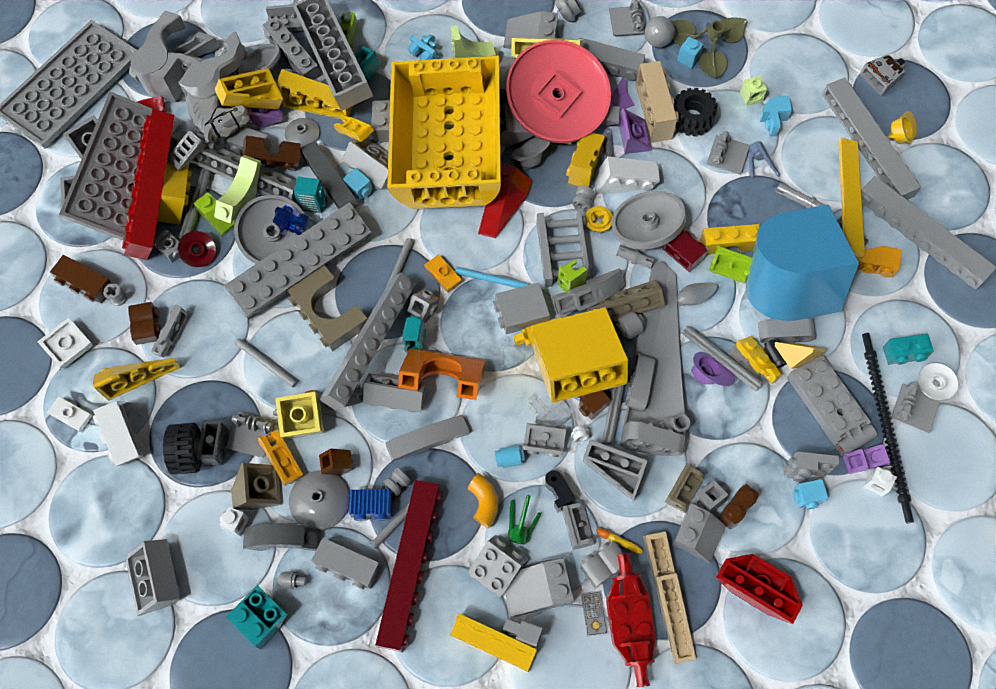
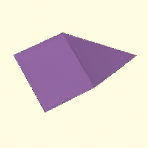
(621, 97)

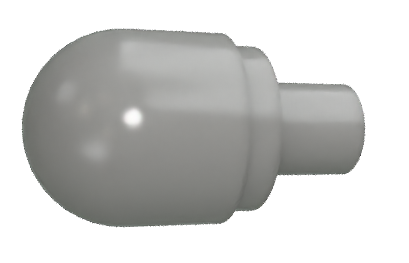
(291, 580)

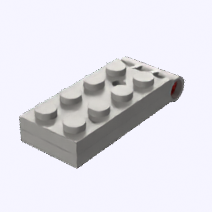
(827, 395)

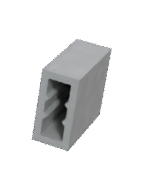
(521, 308)

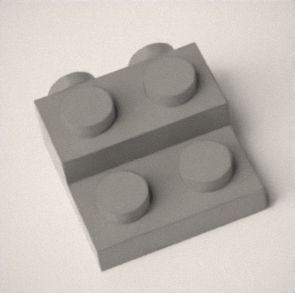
(806, 464)

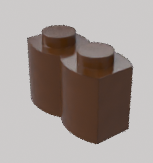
(144, 323)
(739, 505)

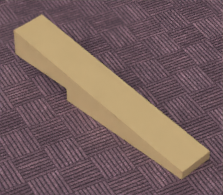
(669, 597)

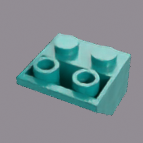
(257, 617)

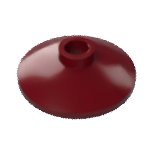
(200, 240)

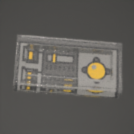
(594, 613)

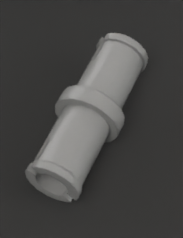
(635, 256)

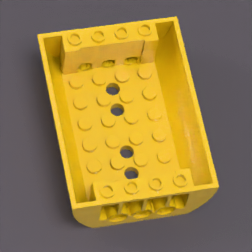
(419, 139)

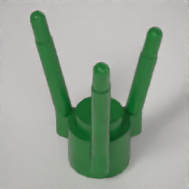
(518, 533)

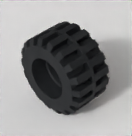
(695, 100)
(181, 448)

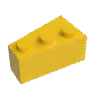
(250, 90)
(585, 160)
(173, 193)

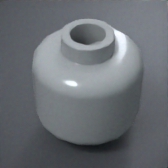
(629, 325)

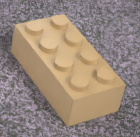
(656, 101)

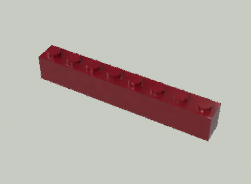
(407, 567)

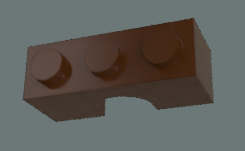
(287, 157)

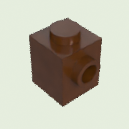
(593, 404)
(335, 461)

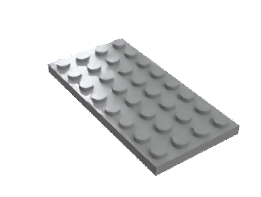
(67, 84)
(106, 173)

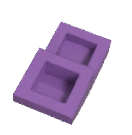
(867, 459)

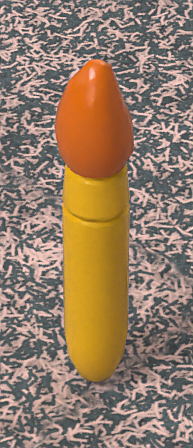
(604, 533)

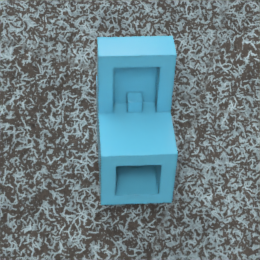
(774, 111)

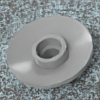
(307, 135)

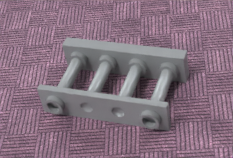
(546, 241)

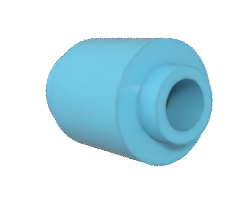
(509, 456)

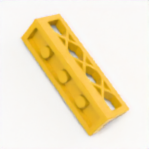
(493, 642)

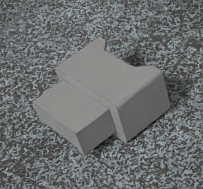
(525, 632)

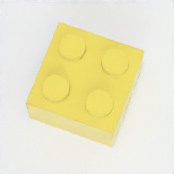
(299, 415)

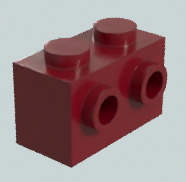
(685, 250)

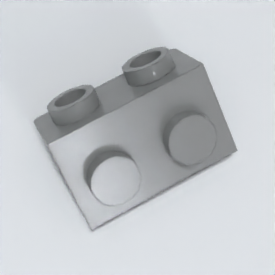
(286, 15)
(544, 439)

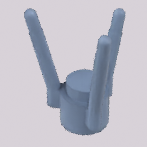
(759, 152)

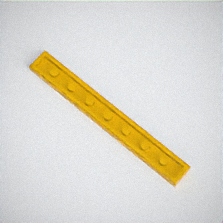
(851, 195)

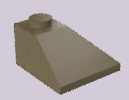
(256, 487)

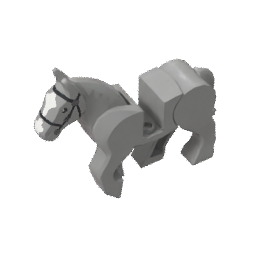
(182, 71)

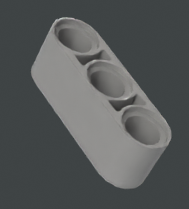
(786, 331)

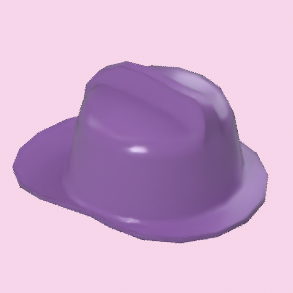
(710, 371)

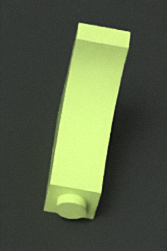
(466, 48)
(241, 190)

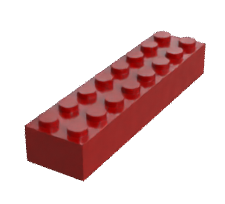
(148, 184)

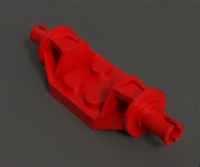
(631, 620)

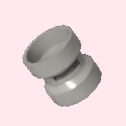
(583, 198)
(397, 481)

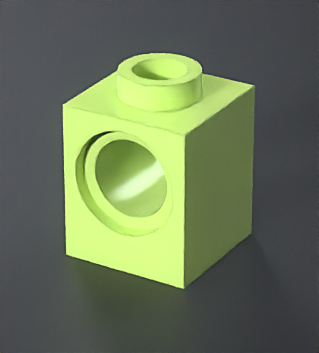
(753, 90)

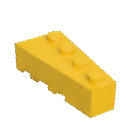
(308, 95)

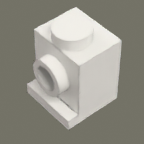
(882, 478)
(233, 521)

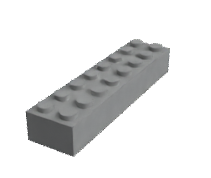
(333, 52)
(297, 259)

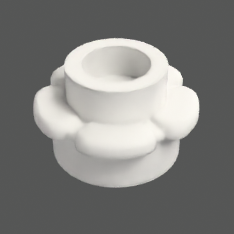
(580, 434)

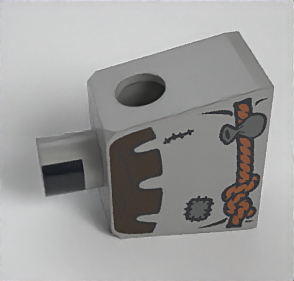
(883, 73)

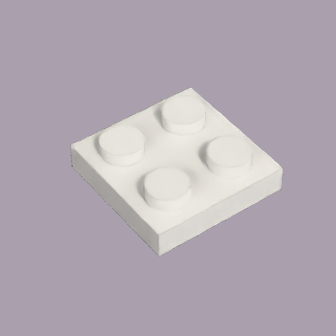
(65, 343)

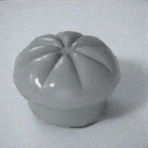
(568, 9)

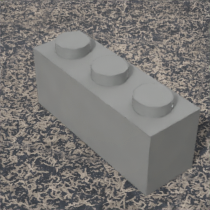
(384, 391)
(345, 564)

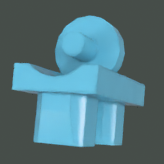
(417, 45)

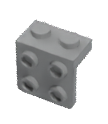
(497, 565)

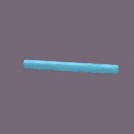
(490, 278)

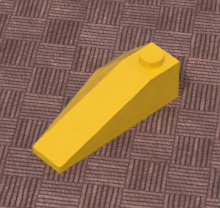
(124, 378)

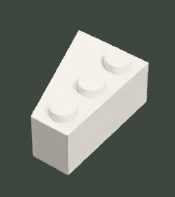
(625, 175)
(117, 433)

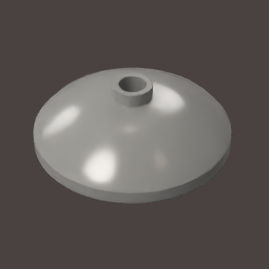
(261, 58)
(325, 511)

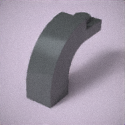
(280, 535)

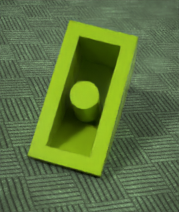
(206, 208)

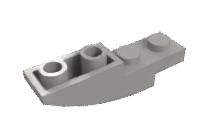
(589, 294)

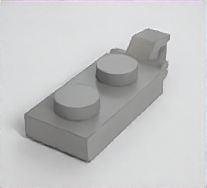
(170, 331)

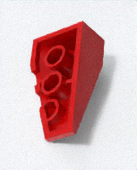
(512, 193)

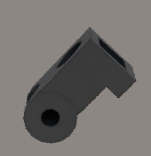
(558, 486)

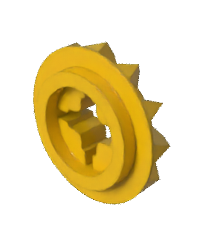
(599, 212)

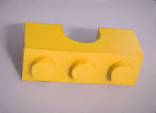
(741, 236)

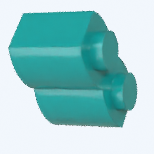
(413, 333)

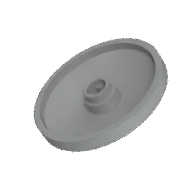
(649, 220)
(255, 229)

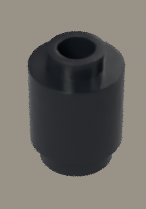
(774, 355)

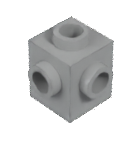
(423, 304)

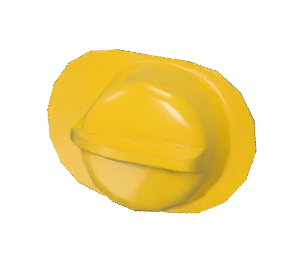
(904, 128)

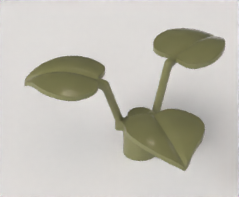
(731, 30)

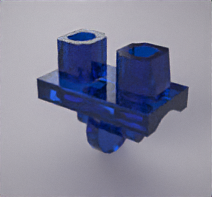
(289, 222)

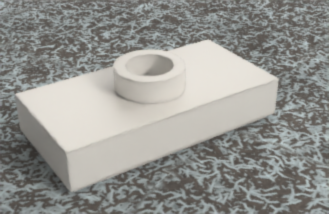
(69, 414)

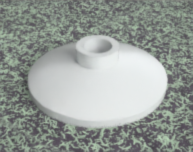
(943, 376)

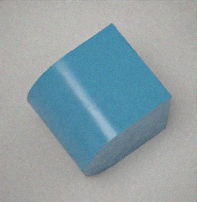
(800, 265)

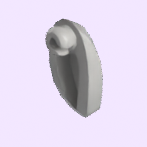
(696, 293)

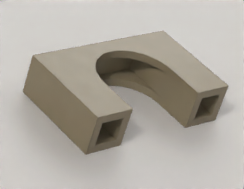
(332, 331)

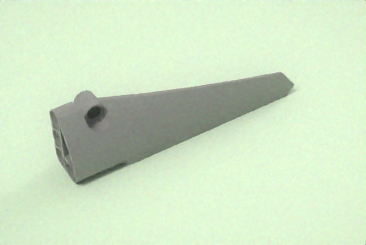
(655, 380)

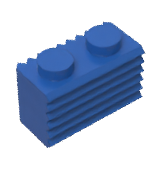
(370, 504)

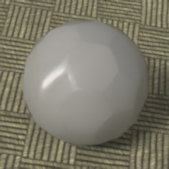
(659, 31)

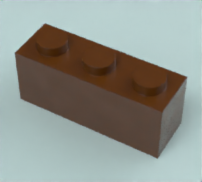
(80, 279)

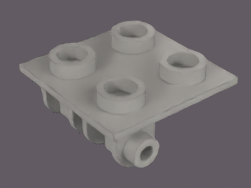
(627, 19)
(728, 153)
(915, 408)
(246, 432)

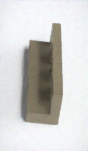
(635, 299)

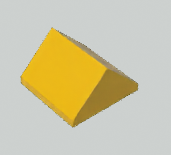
(798, 354)

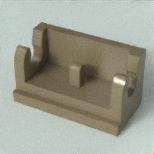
(685, 488)

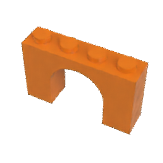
(422, 363)

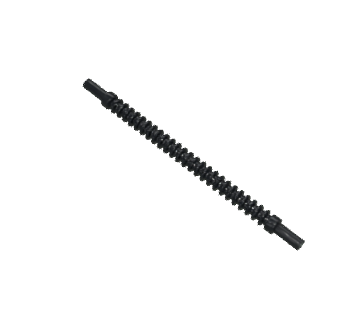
(903, 498)

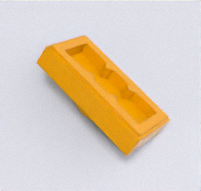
(443, 273)

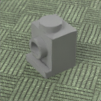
(167, 245)
(714, 491)

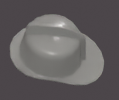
(530, 153)

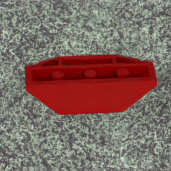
(761, 586)

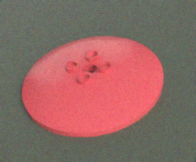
(561, 68)

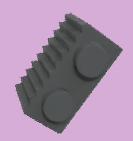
(212, 442)

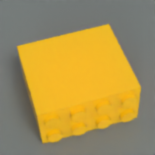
(579, 355)

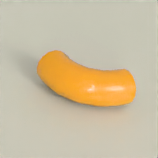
(486, 498)

